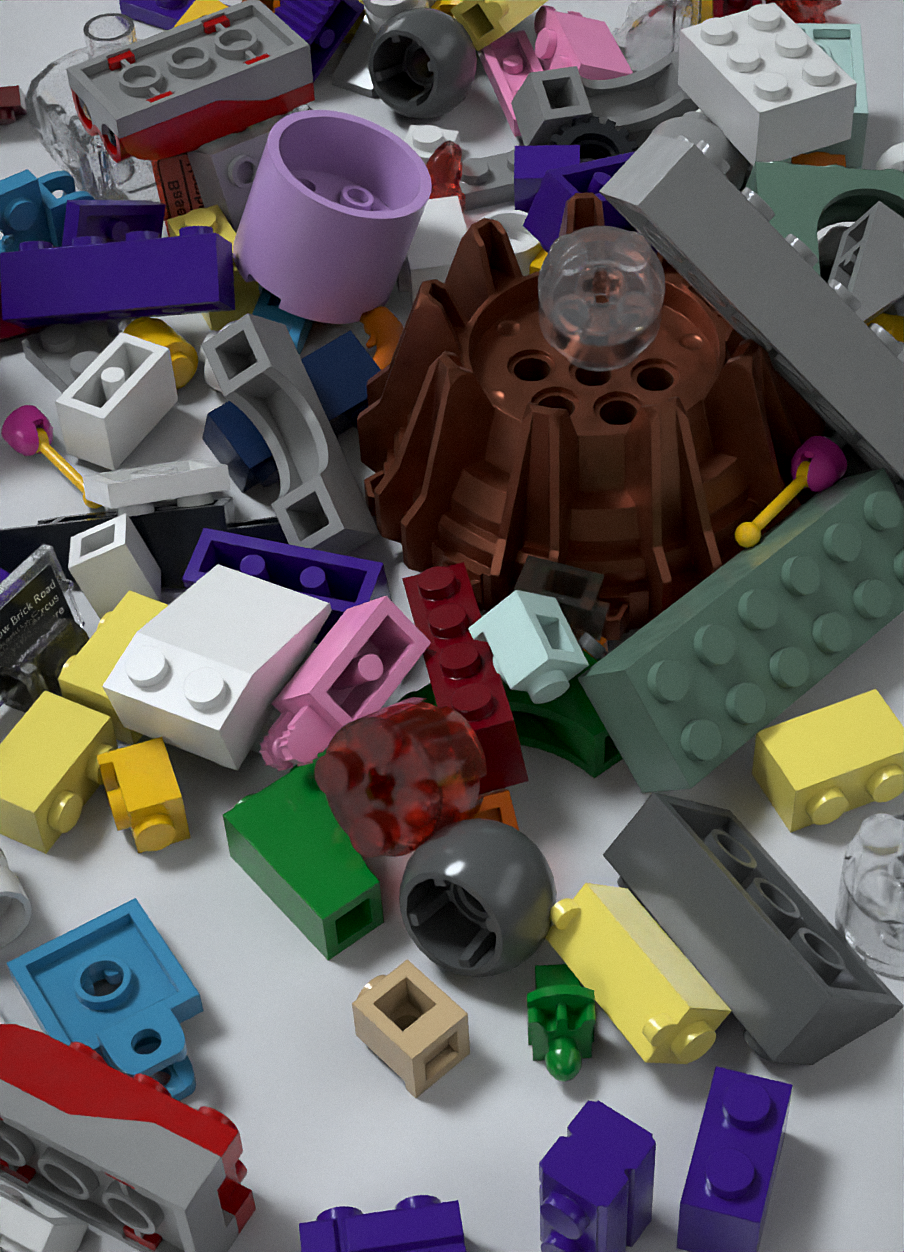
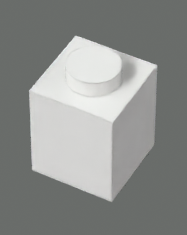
(111, 562)

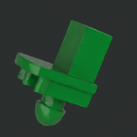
(560, 1020)

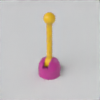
(31, 433)
(822, 472)

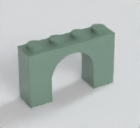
(819, 196)

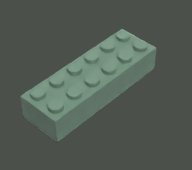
(754, 635)

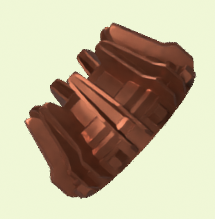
(513, 452)

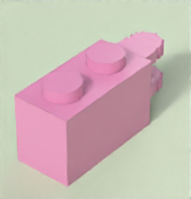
(580, 42)
(342, 681)

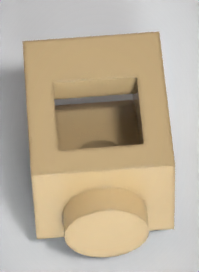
(412, 1026)

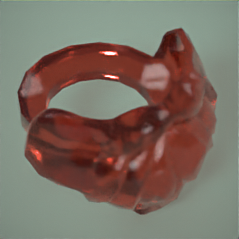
(446, 172)

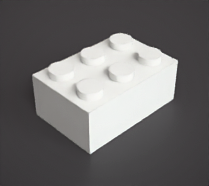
(766, 84)

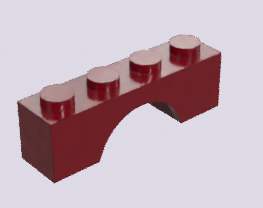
(464, 669)

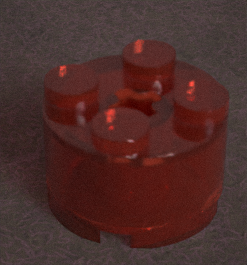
(402, 776)

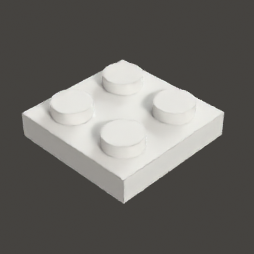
(135, 489)

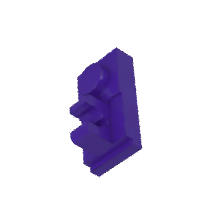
(111, 218)

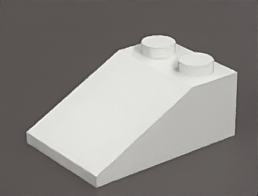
(215, 664)

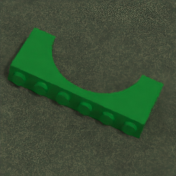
(306, 859)

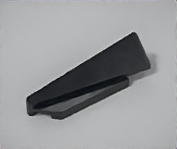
(167, 532)

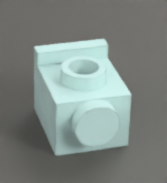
(531, 645)

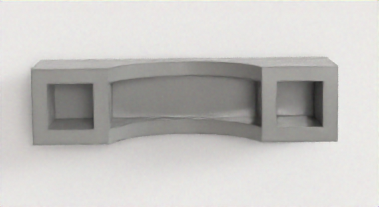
(632, 101)
(268, 382)

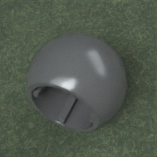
(425, 75)
(477, 897)

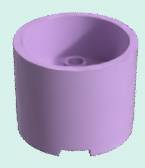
(331, 215)

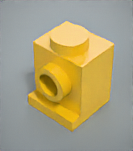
(144, 794)

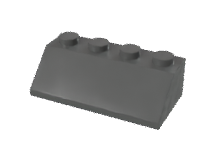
(749, 930)

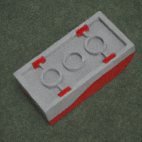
(193, 83)
(118, 1148)

